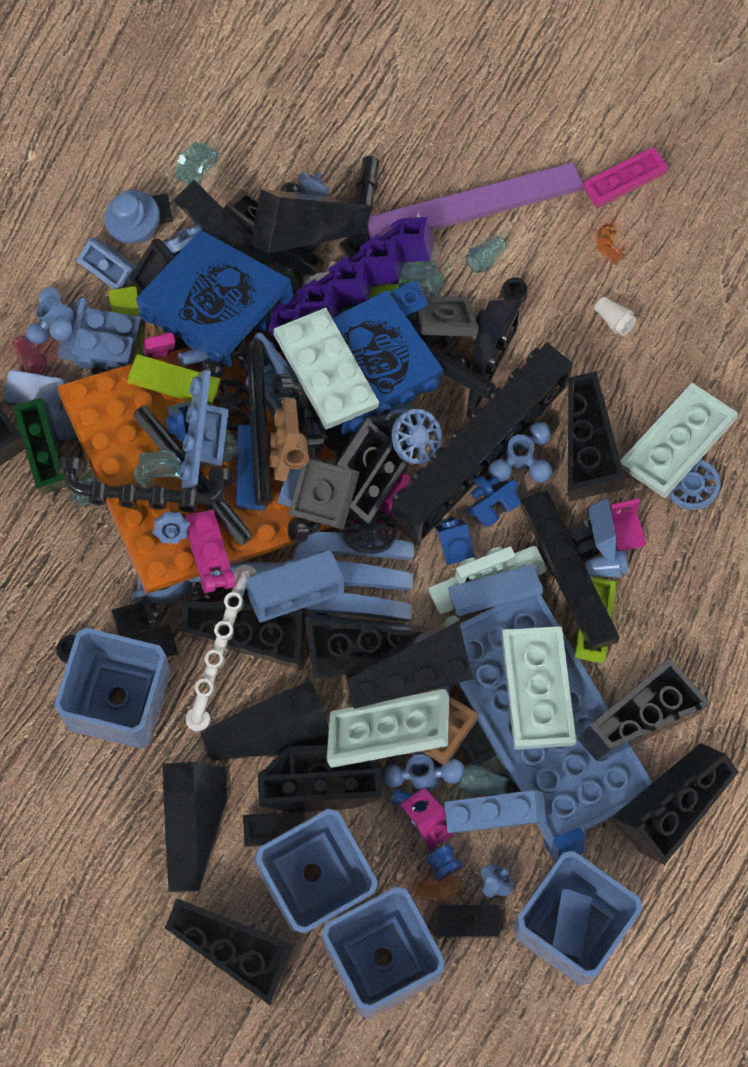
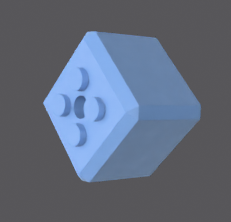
(110, 663)
(343, 877)
(610, 916)
(387, 924)

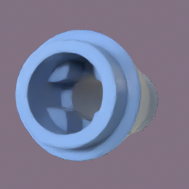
(601, 567)

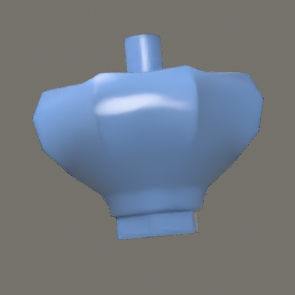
(312, 184)
(171, 527)
(496, 881)

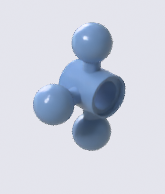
(54, 316)
(539, 469)
(394, 774)

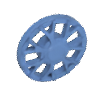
(416, 436)
(693, 485)

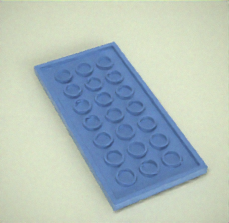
(572, 782)

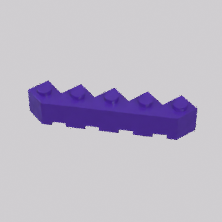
(352, 278)

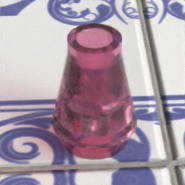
(28, 356)

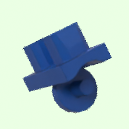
(483, 508)

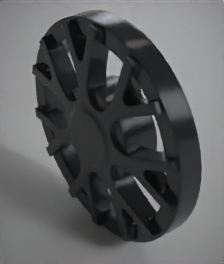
(233, 402)
(370, 533)

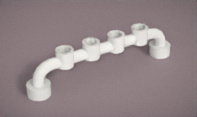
(197, 717)

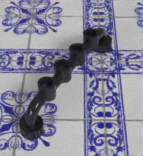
(283, 386)
(129, 494)

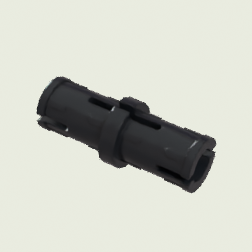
(368, 182)

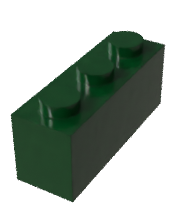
(40, 444)

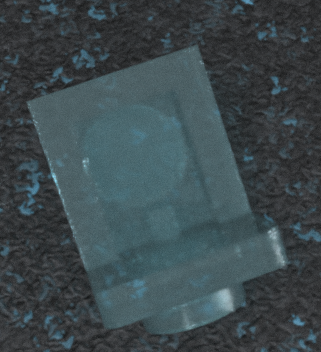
(195, 162)
(425, 274)
(156, 464)

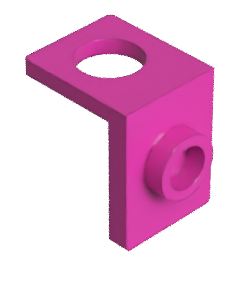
(627, 525)
(431, 821)

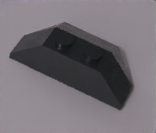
(376, 461)
(306, 783)

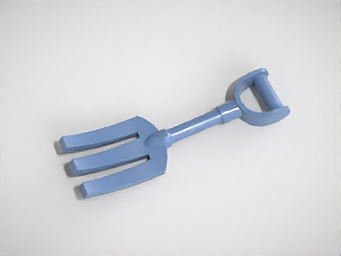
(354, 575)

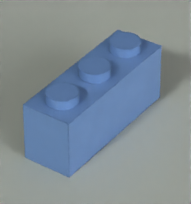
(295, 585)
(495, 812)

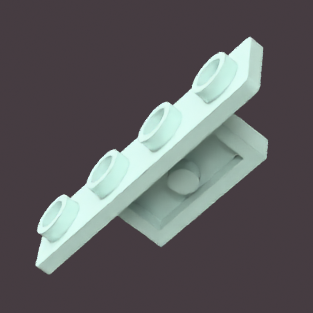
(495, 562)

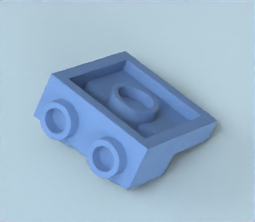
(106, 340)

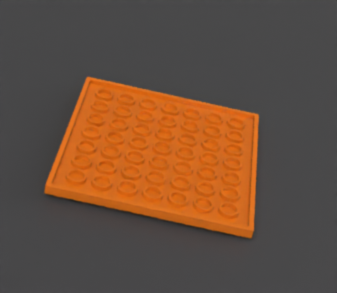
(112, 440)

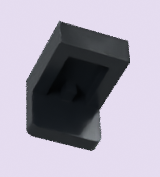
(135, 618)

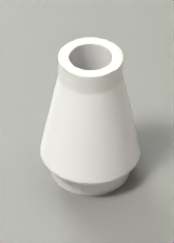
(616, 316)

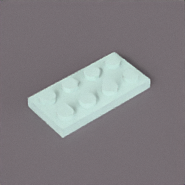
(326, 368)
(678, 440)
(538, 688)
(388, 728)

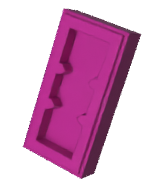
(158, 345)

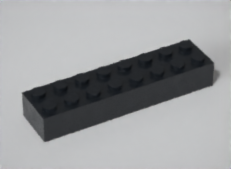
(481, 442)

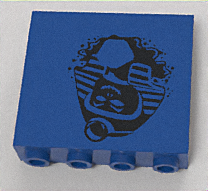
(212, 296)
(388, 354)

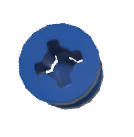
(443, 862)

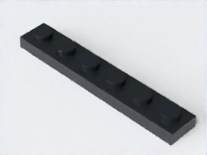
(220, 224)
(569, 571)

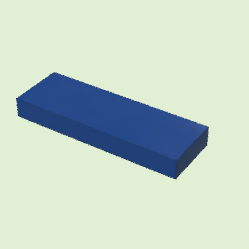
(244, 471)

